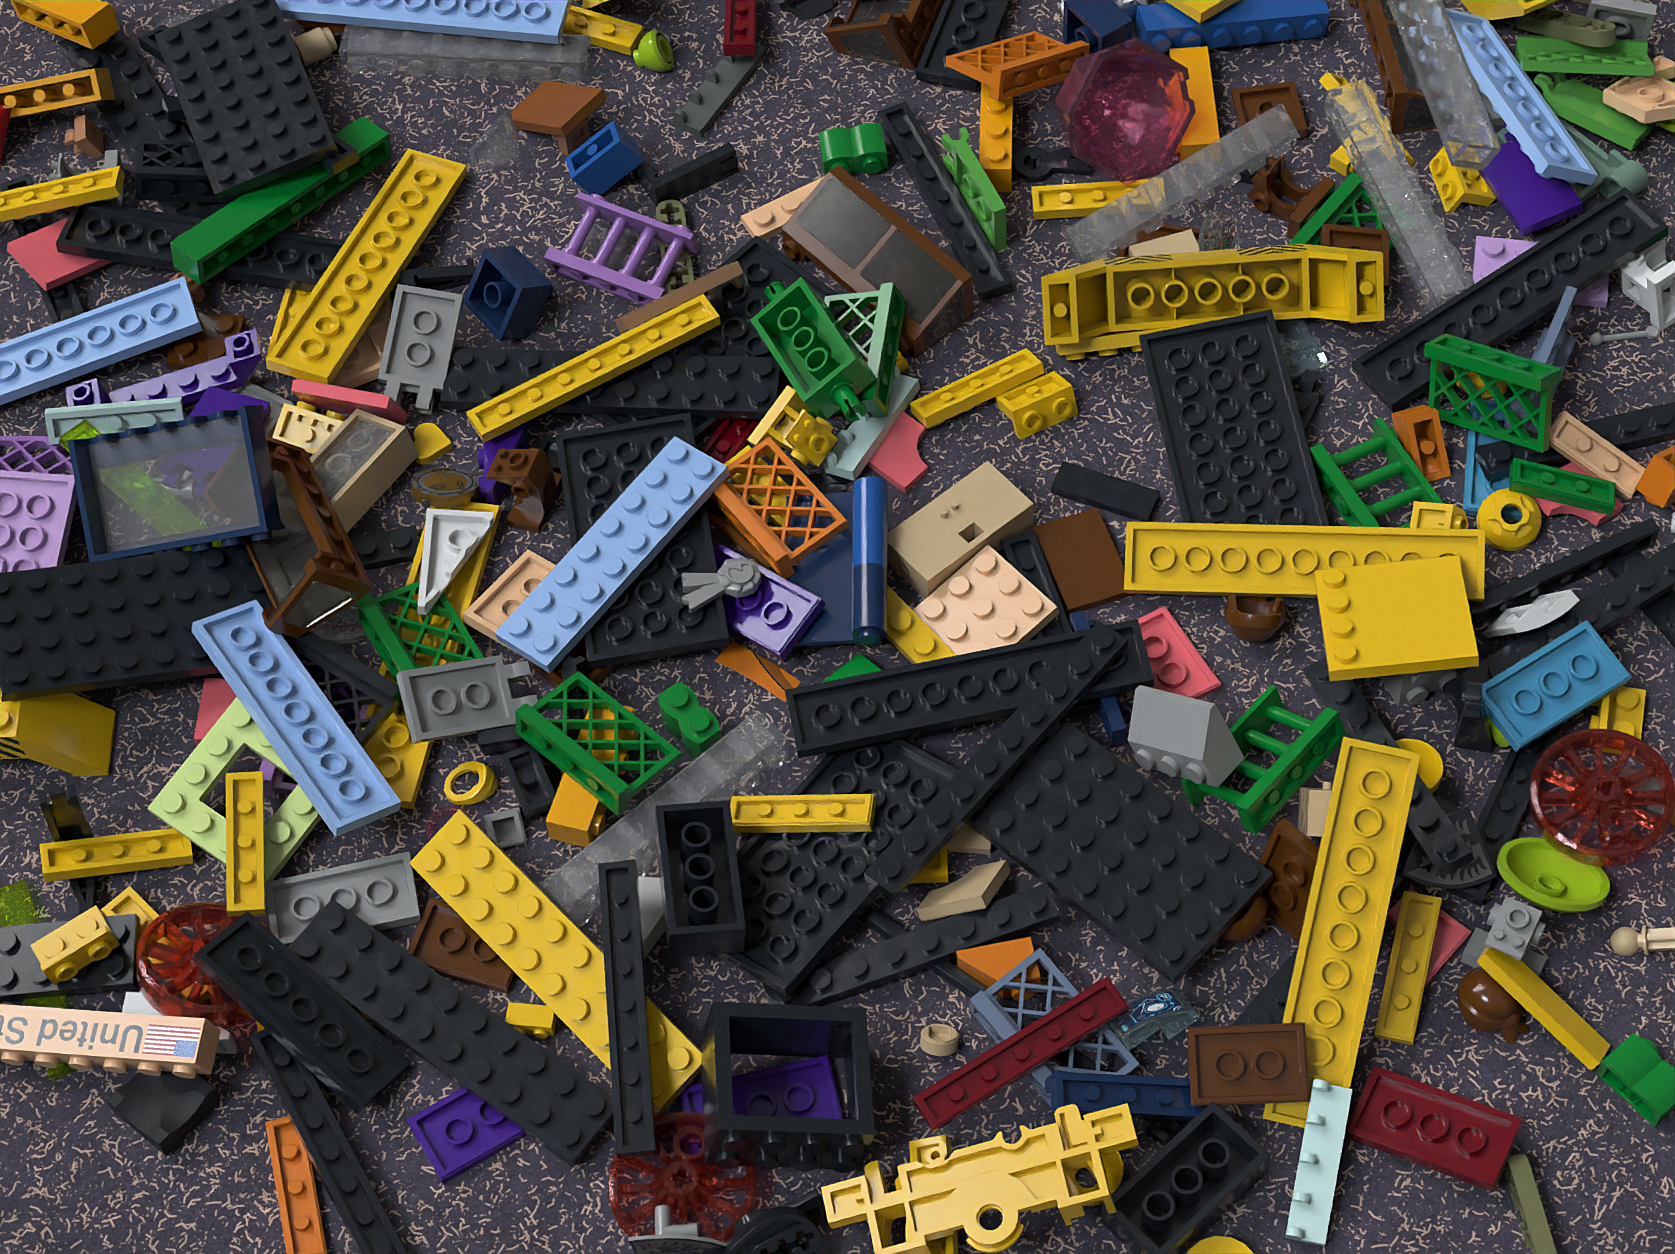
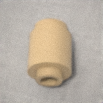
(315, 45)

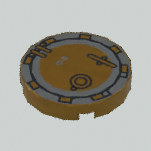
(445, 487)

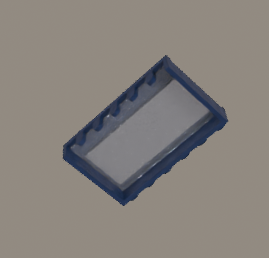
(176, 485)

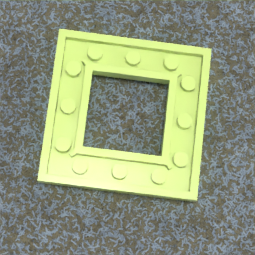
(182, 798)

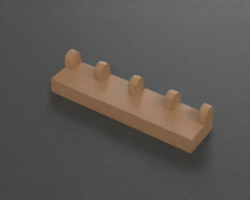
(677, 297)

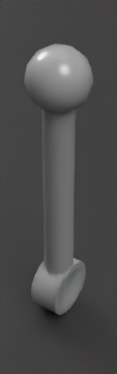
(1651, 332)

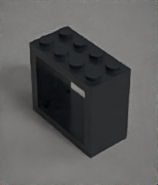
(785, 1141)

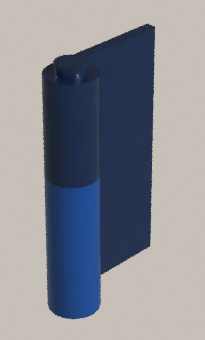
(848, 568)

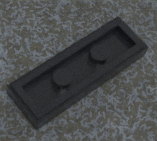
(1105, 492)

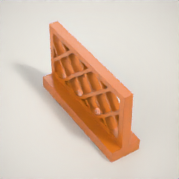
(1019, 63)
(755, 528)

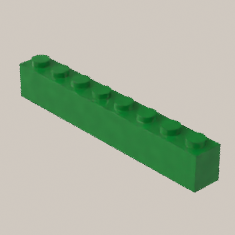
(273, 207)

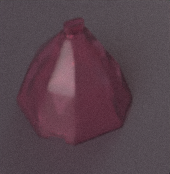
(1125, 109)

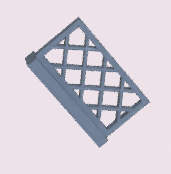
(1552, 349)
(1001, 1026)

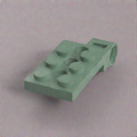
(1613, 169)

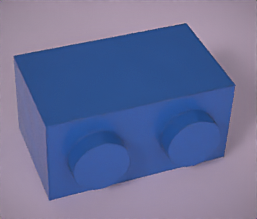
(604, 159)

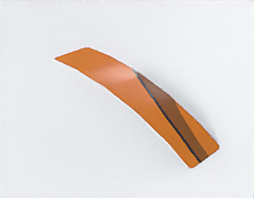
(757, 669)

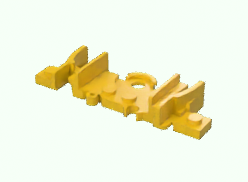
(985, 1177)

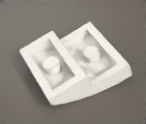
(1531, 616)

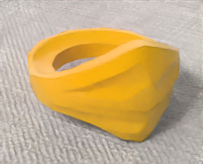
(486, 786)

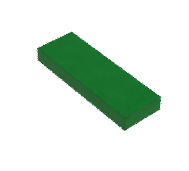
(1562, 486)

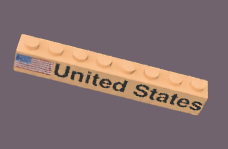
(107, 1040)

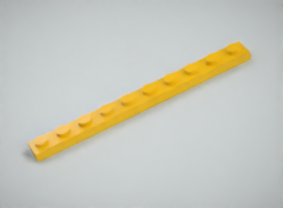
(904, 626)

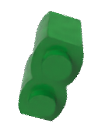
(854, 149)
(688, 720)
(1641, 1078)

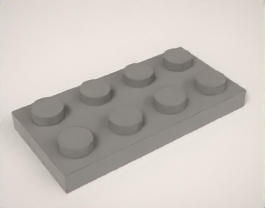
(374, 890)

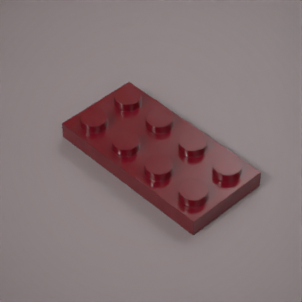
(1434, 1128)

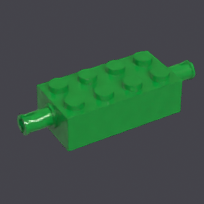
(813, 350)

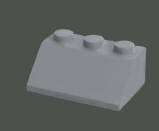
(1182, 737)

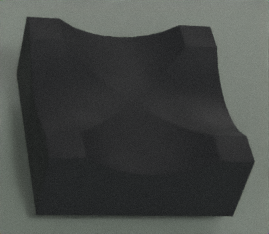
(163, 1106)

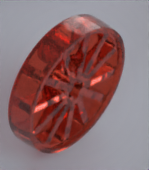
(1602, 797)
(179, 964)
(688, 1167)

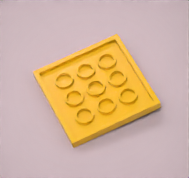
(1395, 618)

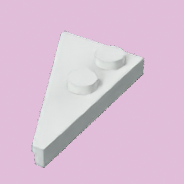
(447, 545)

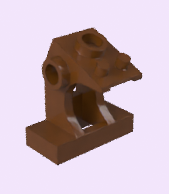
(1279, 181)
(532, 483)

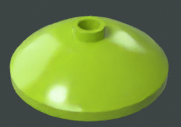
(1551, 879)

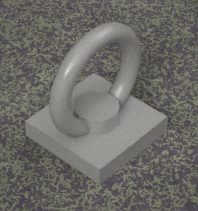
(1631, 17)

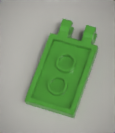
(1585, 107)
(976, 189)

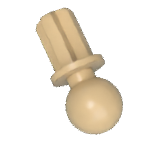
(1628, 941)

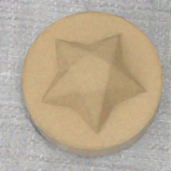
(939, 1039)

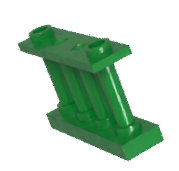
(1344, 491)
(1288, 773)

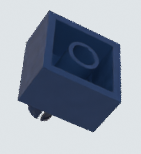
(1098, 22)
(507, 293)

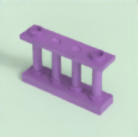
(624, 281)

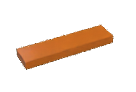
(295, 1190)

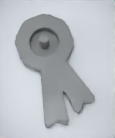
(735, 577)

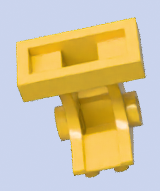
(799, 432)

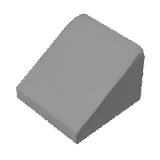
(506, 828)

